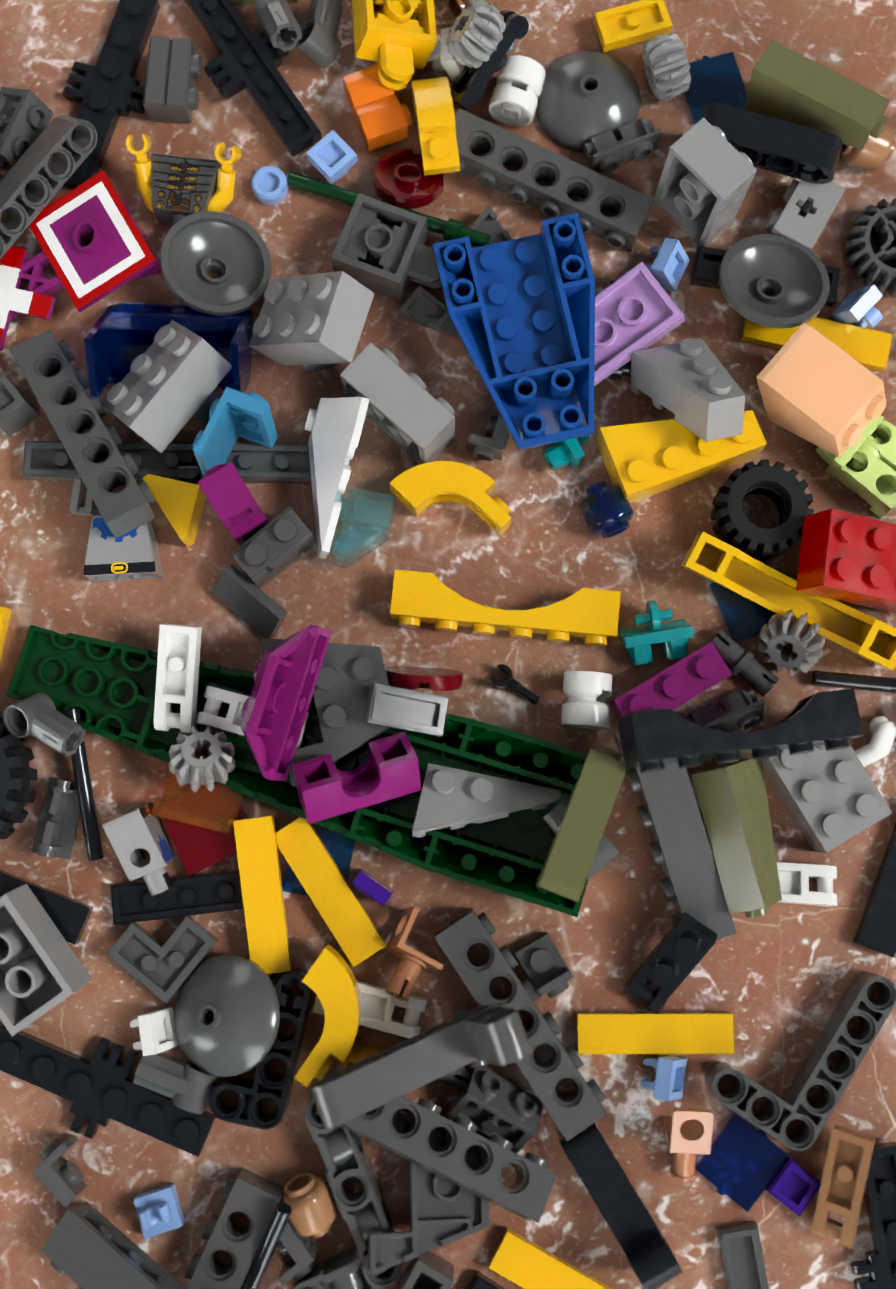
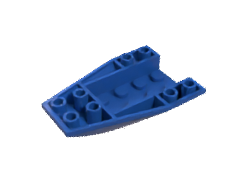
(528, 326)

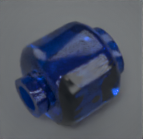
(606, 510)

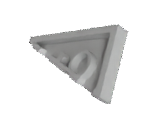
(464, 797)

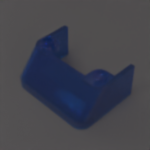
(130, 329)

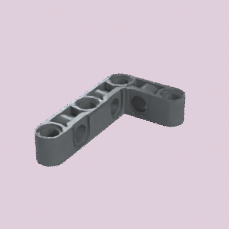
(363, 1210)

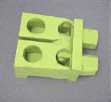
(869, 466)

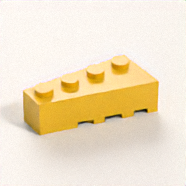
(665, 454)

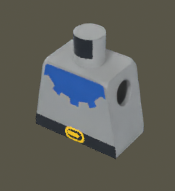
(124, 558)
(137, 832)

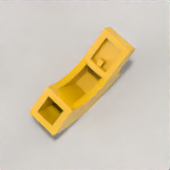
(435, 125)
(453, 482)
(341, 1001)

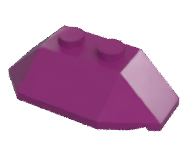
(282, 698)

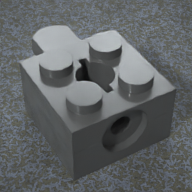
(392, 236)

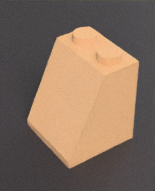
(820, 392)

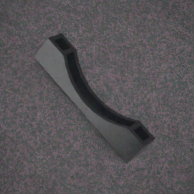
(665, 737)

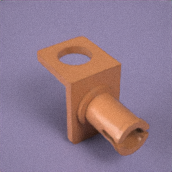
(410, 961)
(687, 1134)

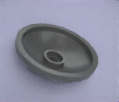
(572, 112)
(218, 245)
(774, 281)
(243, 1011)

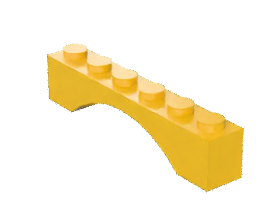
(778, 593)
(425, 599)

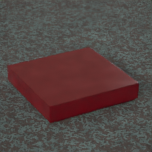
(201, 846)

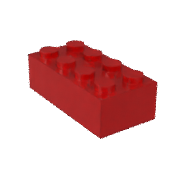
(848, 559)

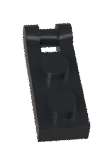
(472, 82)
(671, 962)

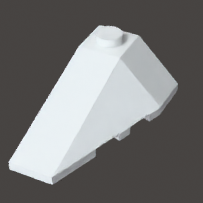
(331, 446)

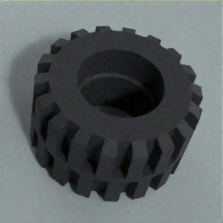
(776, 485)

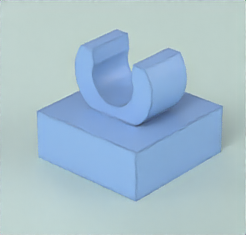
(332, 157)
(669, 263)
(859, 308)
(669, 1077)
(159, 1211)

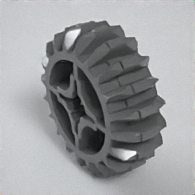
(879, 267)

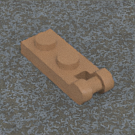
(843, 1184)

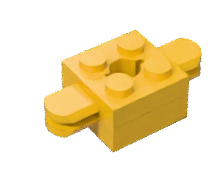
(394, 35)

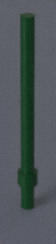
(449, 229)

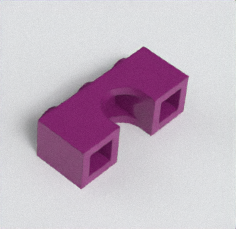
(232, 502)
(675, 684)
(386, 774)

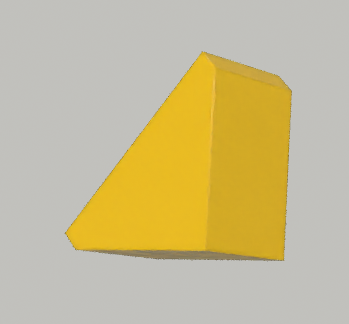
(181, 504)

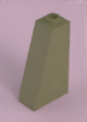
(813, 96)
(583, 824)
(740, 834)

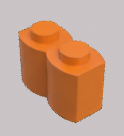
(376, 109)

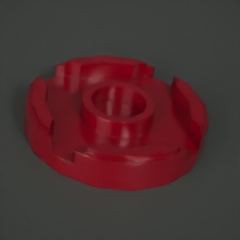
(402, 182)
(425, 677)

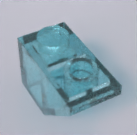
(366, 525)

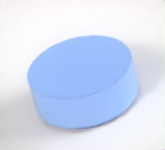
(269, 185)

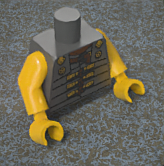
(181, 184)

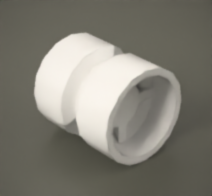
(517, 91)
(586, 700)

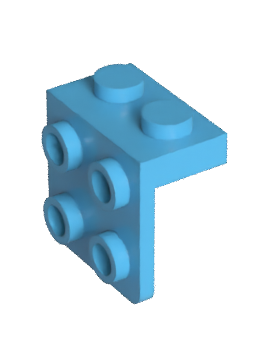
(231, 417)

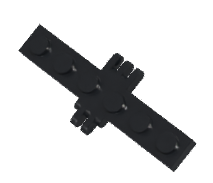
(252, 65)
(110, 85)
(102, 1090)
(881, 1209)

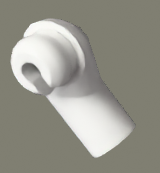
(881, 741)

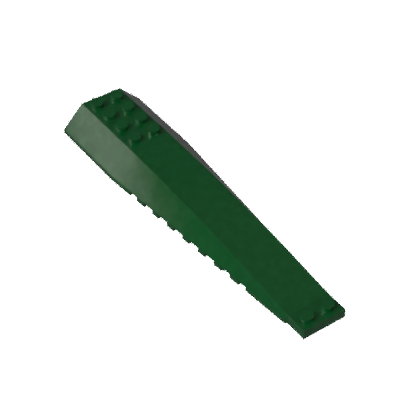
(117, 700)

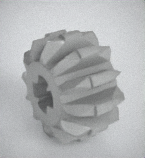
(475, 33)
(666, 66)
(791, 642)
(189, 763)

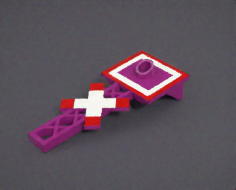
(87, 272)

